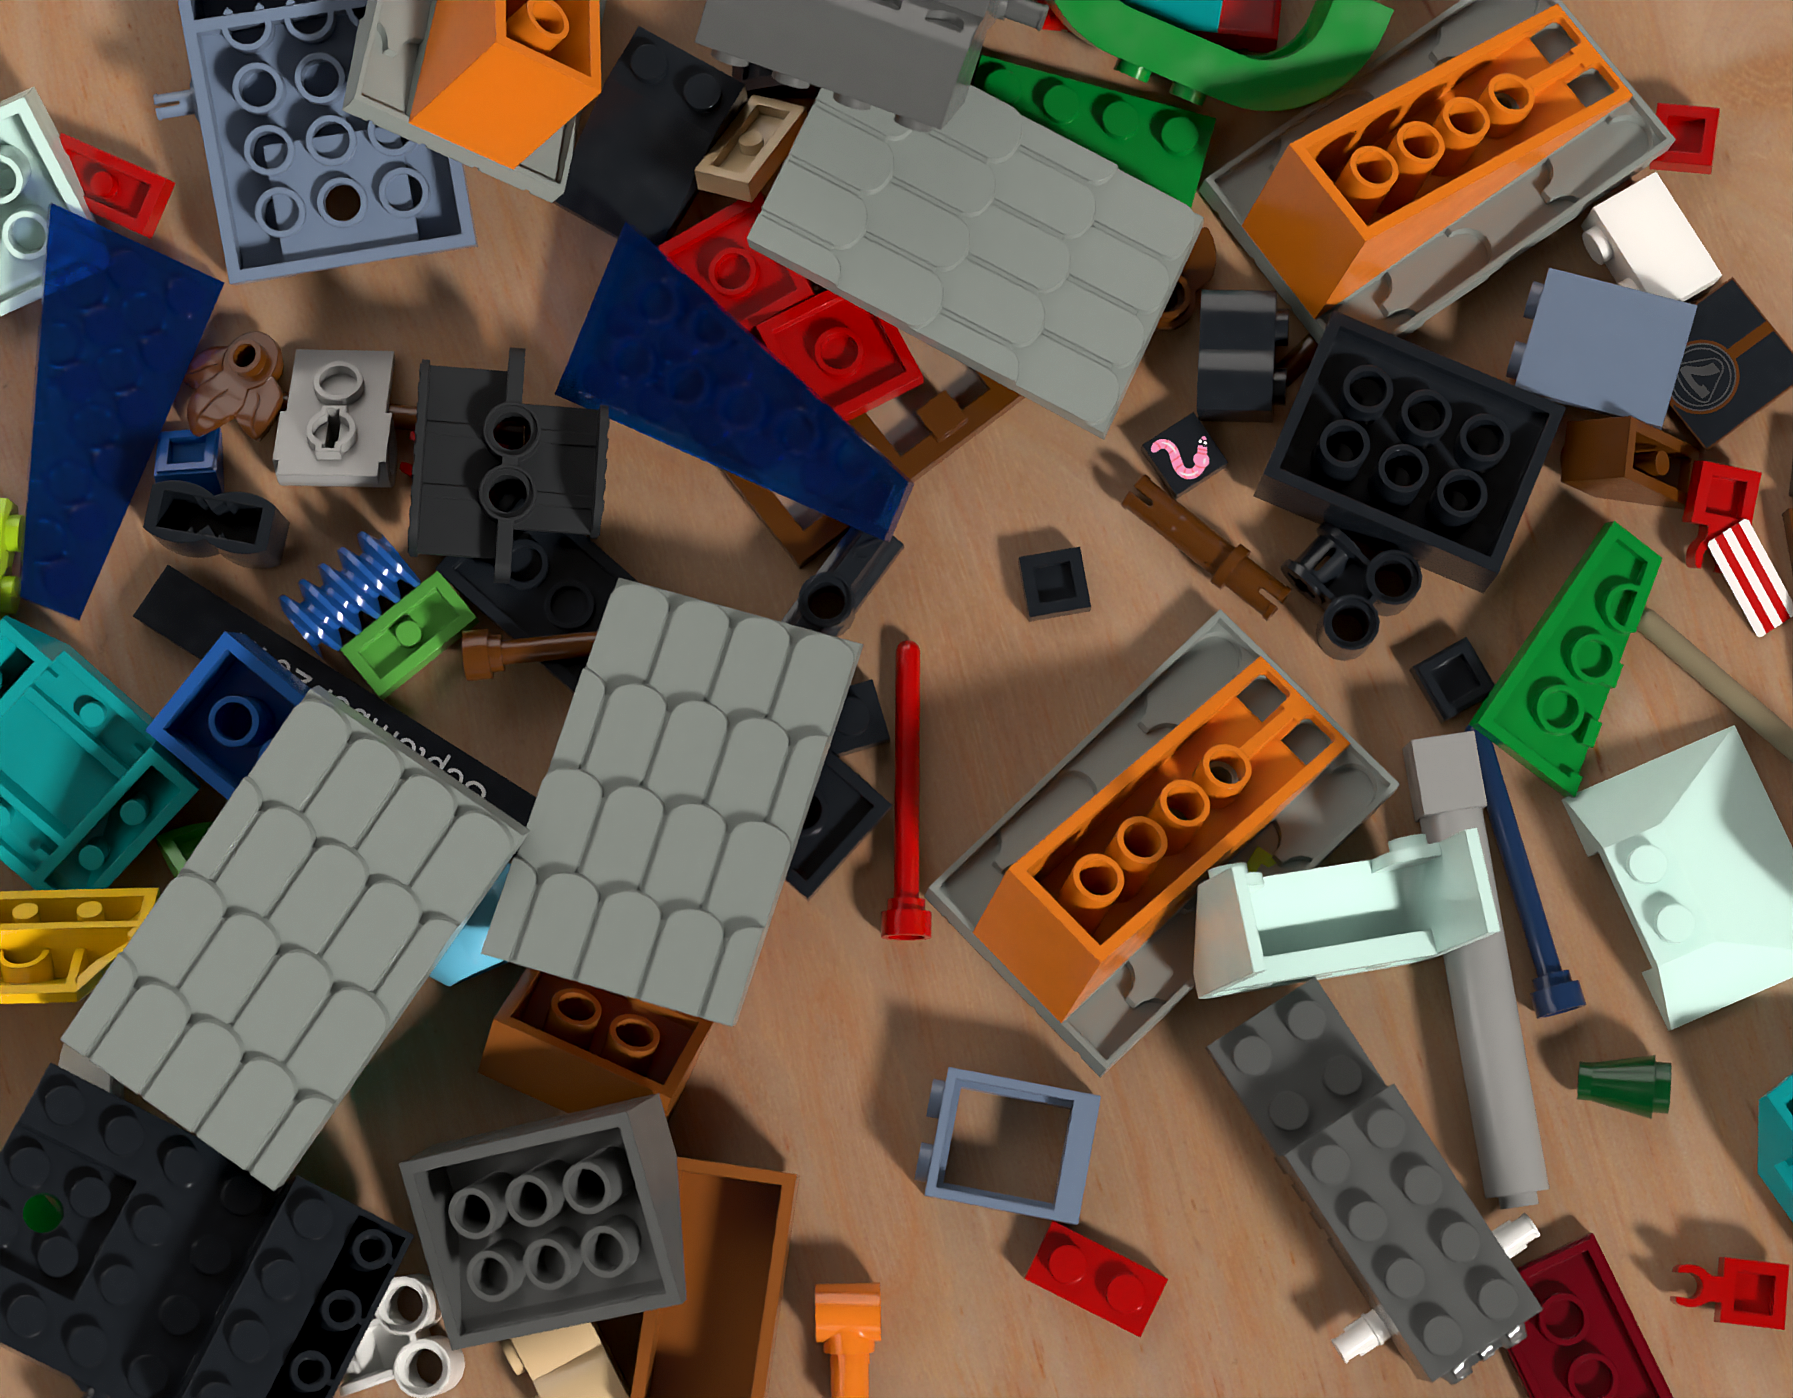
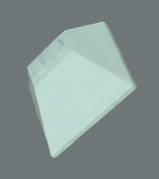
(1696, 872)

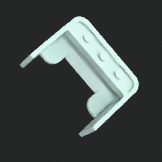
(1341, 916)

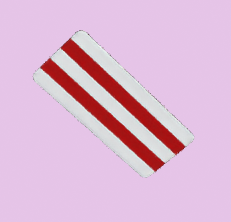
(1752, 577)

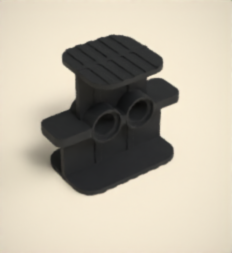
(462, 462)

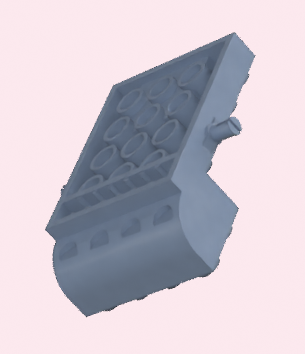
(277, 142)

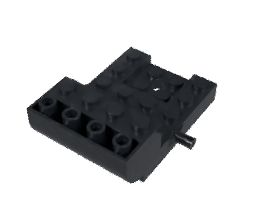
(176, 1260)

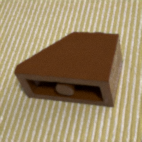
(1627, 462)

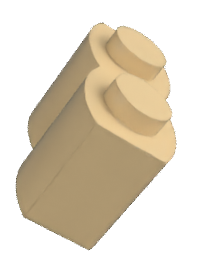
(568, 1363)

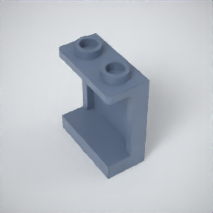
(1602, 346)

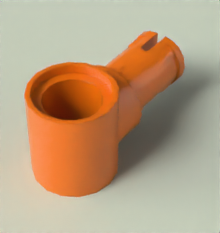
(848, 1327)

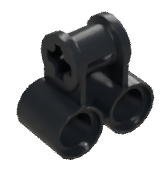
(1349, 587)

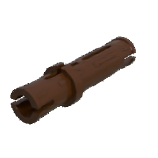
(1206, 547)

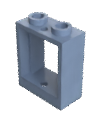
(1075, 1152)

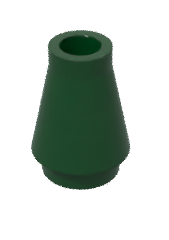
(1627, 1084)

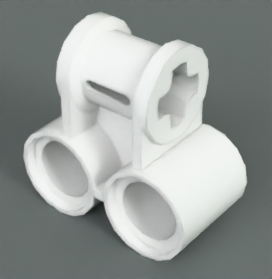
(394, 1344)

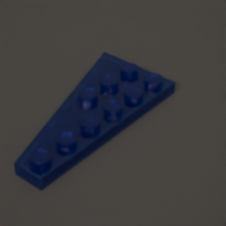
(106, 373)
(707, 386)

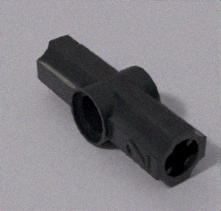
(849, 572)

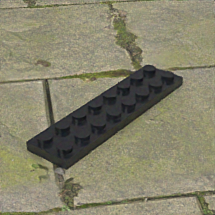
(563, 588)

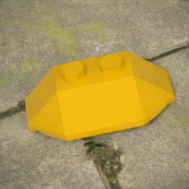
(65, 940)

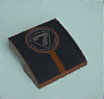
(1729, 366)

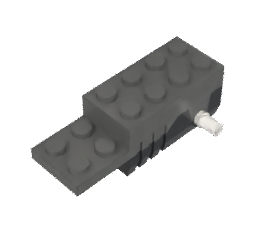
(1378, 1191)

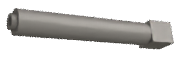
(1447, 799)

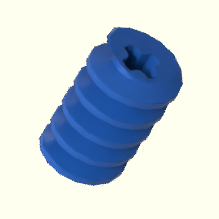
(348, 592)

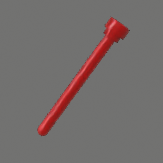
(906, 912)

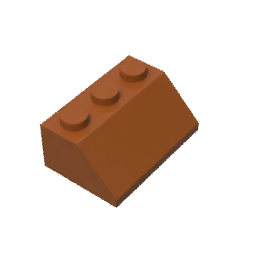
(590, 1045)

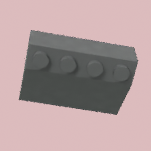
(551, 1222)

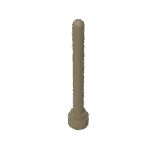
(1717, 681)

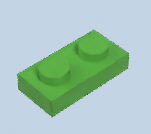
(409, 635)

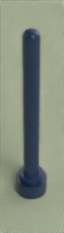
(1554, 987)

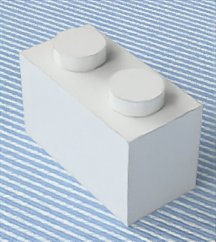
(1649, 243)

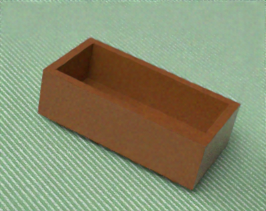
(735, 1272)

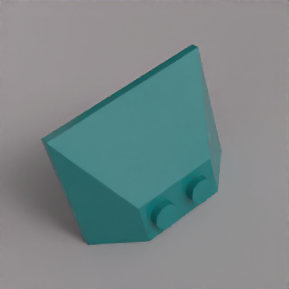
(76, 767)

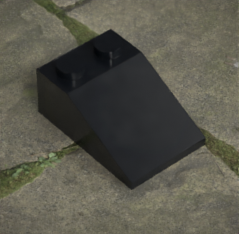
(648, 137)

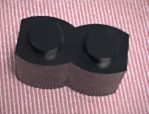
(1239, 356)
(204, 525)

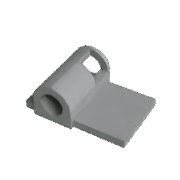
(338, 421)

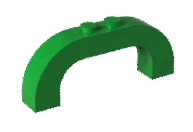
(1311, 66)

